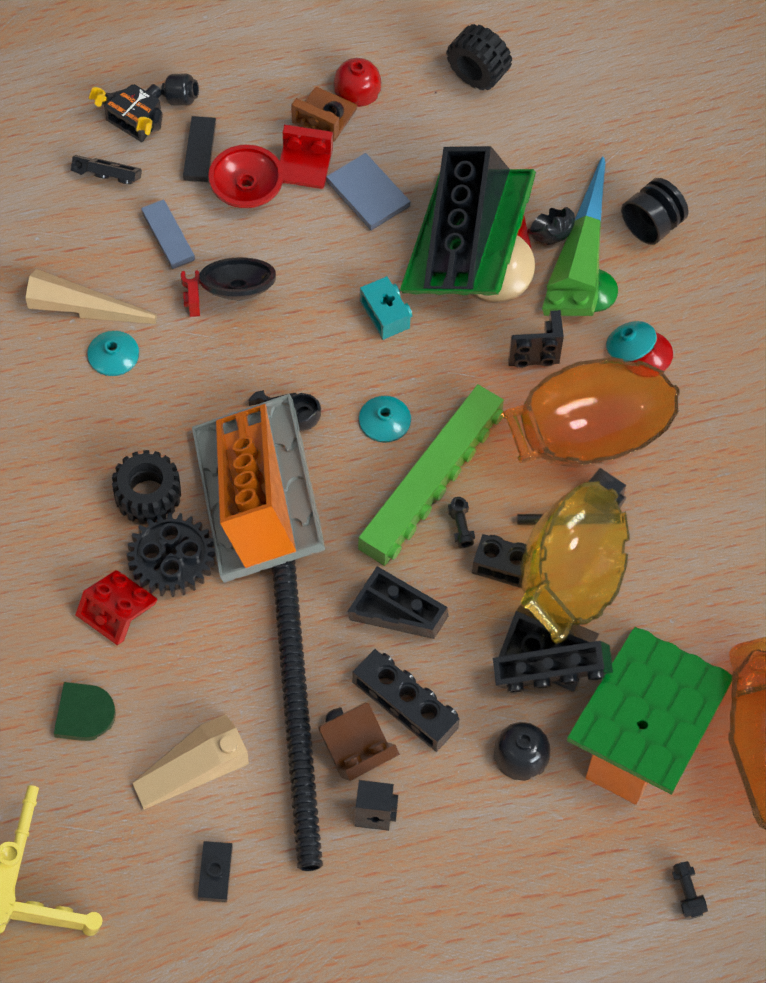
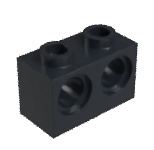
(499, 567)

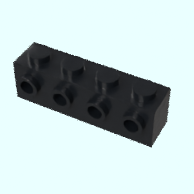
(553, 665)

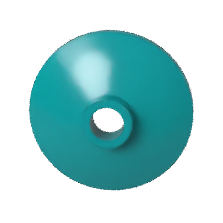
(631, 341)
(113, 361)
(384, 428)

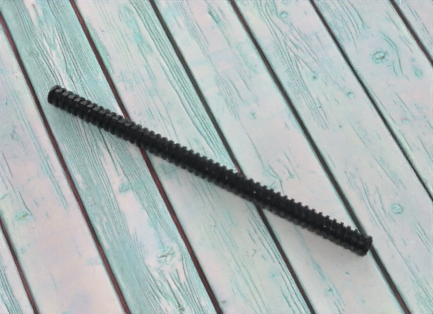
(297, 717)

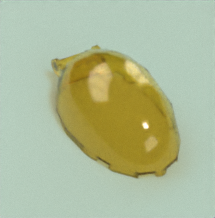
(575, 559)

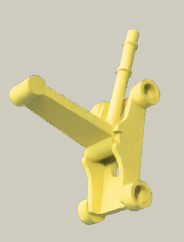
(31, 911)

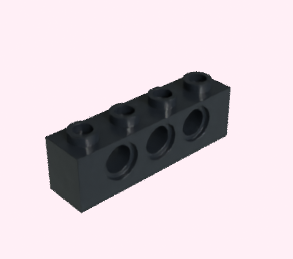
(431, 731)

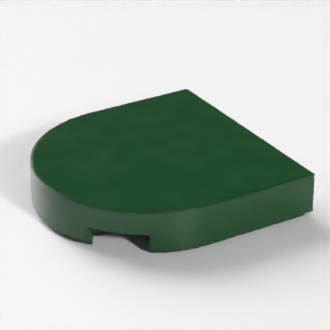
(84, 712)

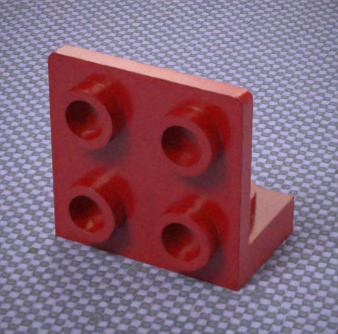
(306, 156)
(113, 605)

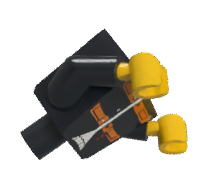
(131, 109)

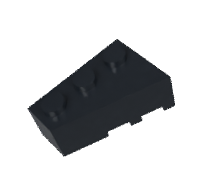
(397, 606)

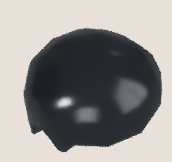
(307, 410)

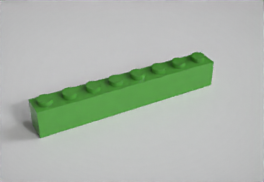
(431, 475)

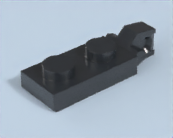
(103, 169)

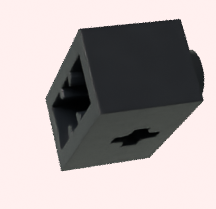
(375, 805)

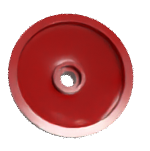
(242, 167)

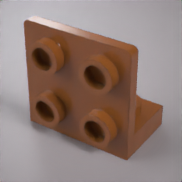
(312, 116)

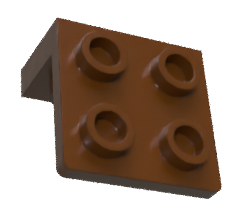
(356, 742)

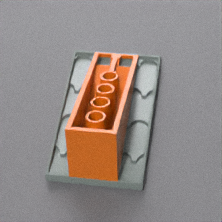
(257, 488)

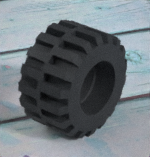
(479, 57)
(146, 468)

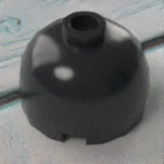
(522, 751)

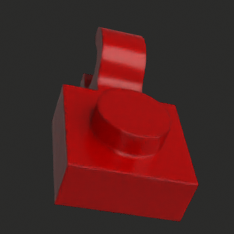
(191, 298)

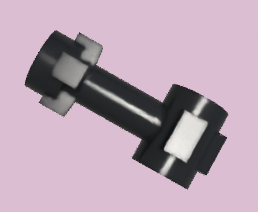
(457, 511)
(692, 904)

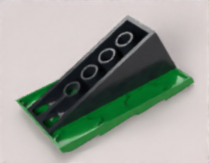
(469, 225)

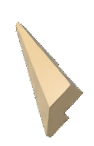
(58, 294)

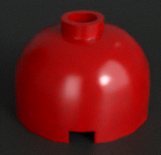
(357, 81)

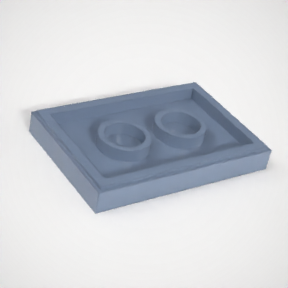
(368, 191)

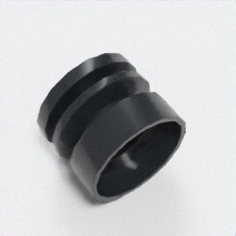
(654, 211)

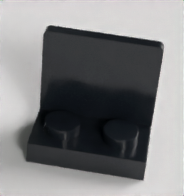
(538, 348)

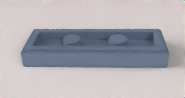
(168, 234)

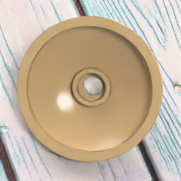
(518, 274)

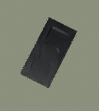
(215, 871)

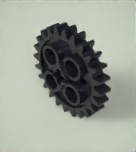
(153, 541)

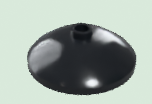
(237, 278)

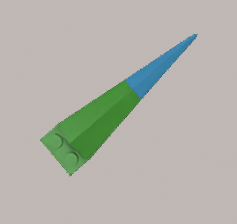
(576, 273)

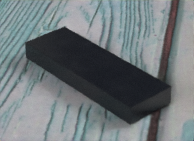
(199, 149)

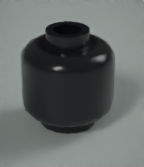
(180, 89)

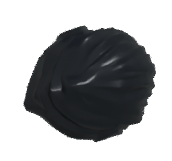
(553, 227)

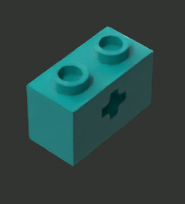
(385, 307)

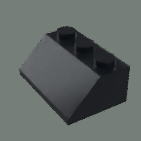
(529, 635)

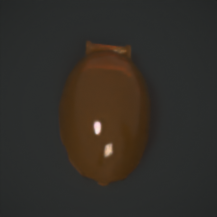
(594, 413)

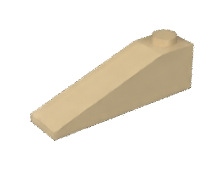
(199, 758)

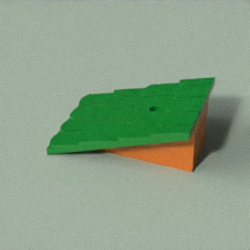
(648, 716)

